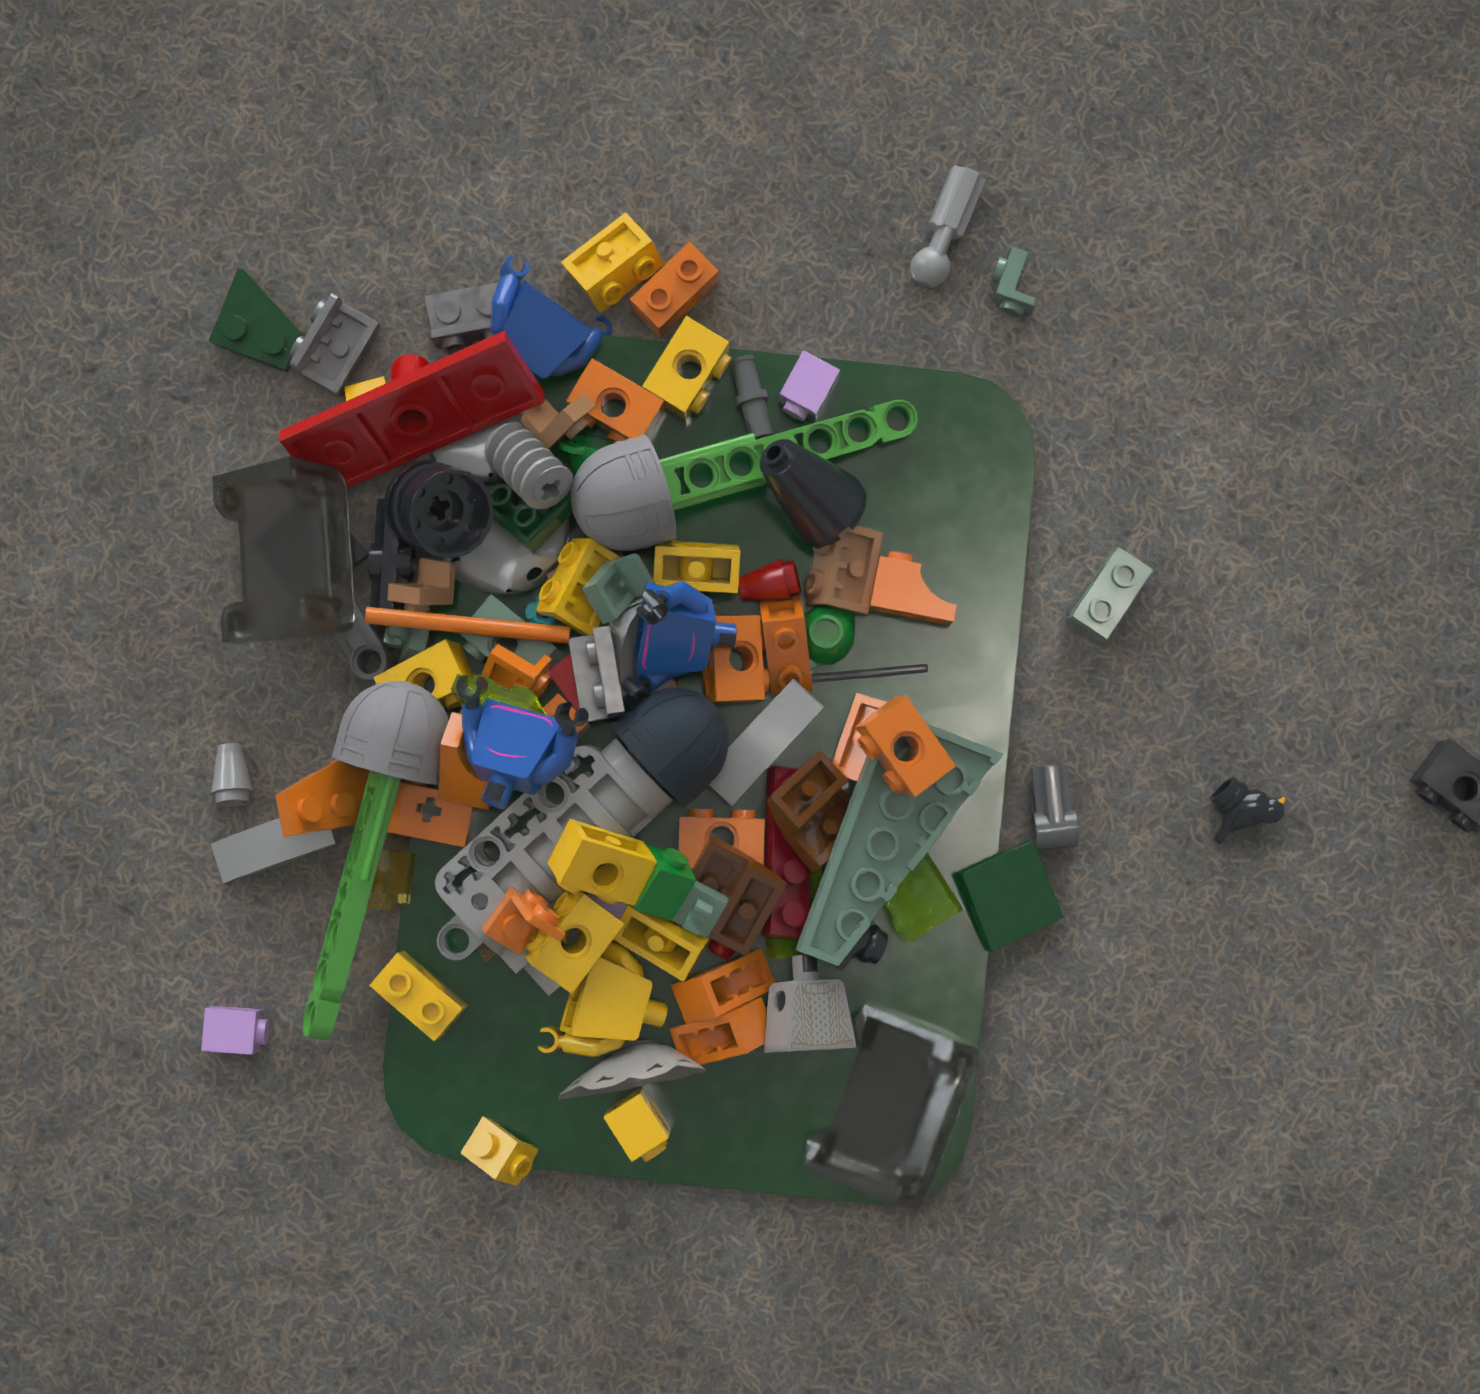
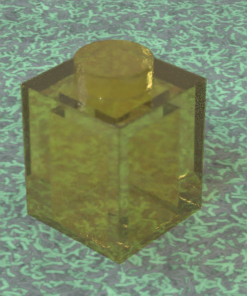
(392, 880)

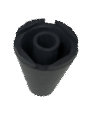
(812, 492)

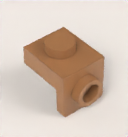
(551, 426)
(433, 586)

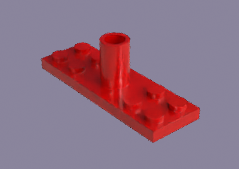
(417, 410)

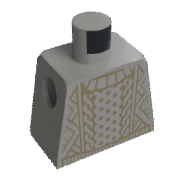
(807, 1012)

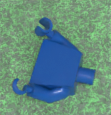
(541, 329)

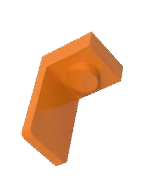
(785, 643)
(519, 918)

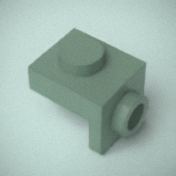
(1007, 275)
(616, 586)

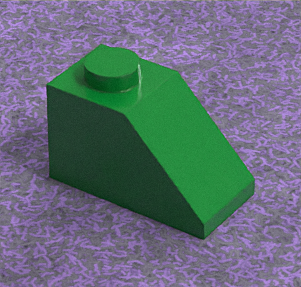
(667, 884)

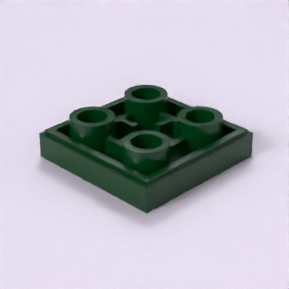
(526, 523)
(1009, 895)

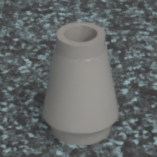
(231, 777)

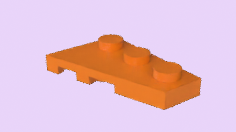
(322, 800)

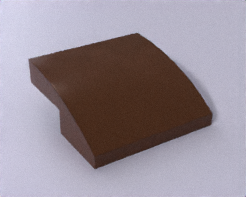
(811, 809)
(749, 888)

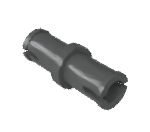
(751, 396)

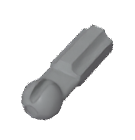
(948, 222)

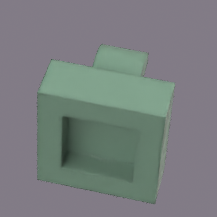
(410, 640)
(701, 909)

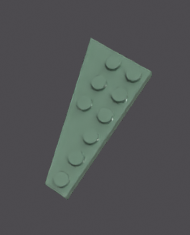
(883, 842)

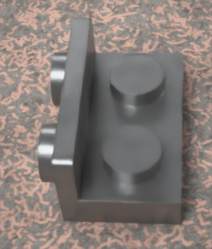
(460, 316)
(597, 675)

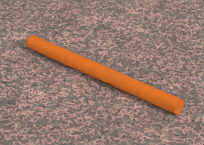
(467, 625)

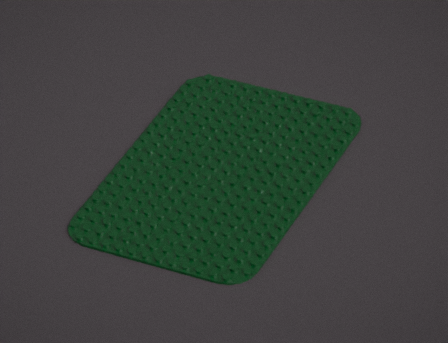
(962, 509)

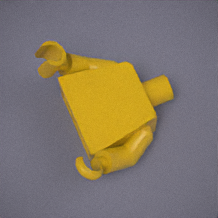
(607, 1006)

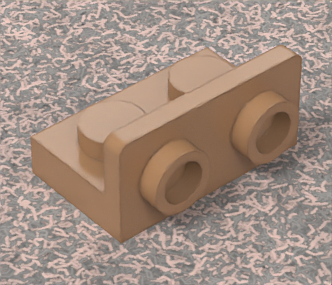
(845, 571)

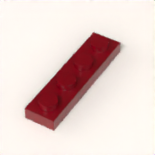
(793, 905)

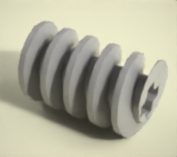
(527, 466)

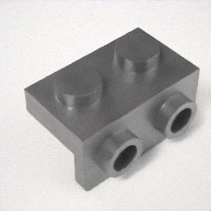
(333, 344)

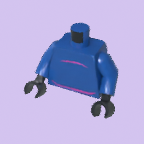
(673, 637)
(515, 745)

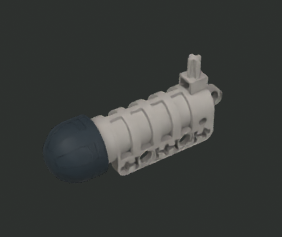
(666, 746)

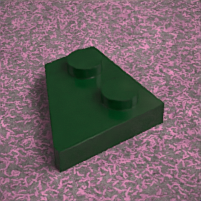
(254, 325)

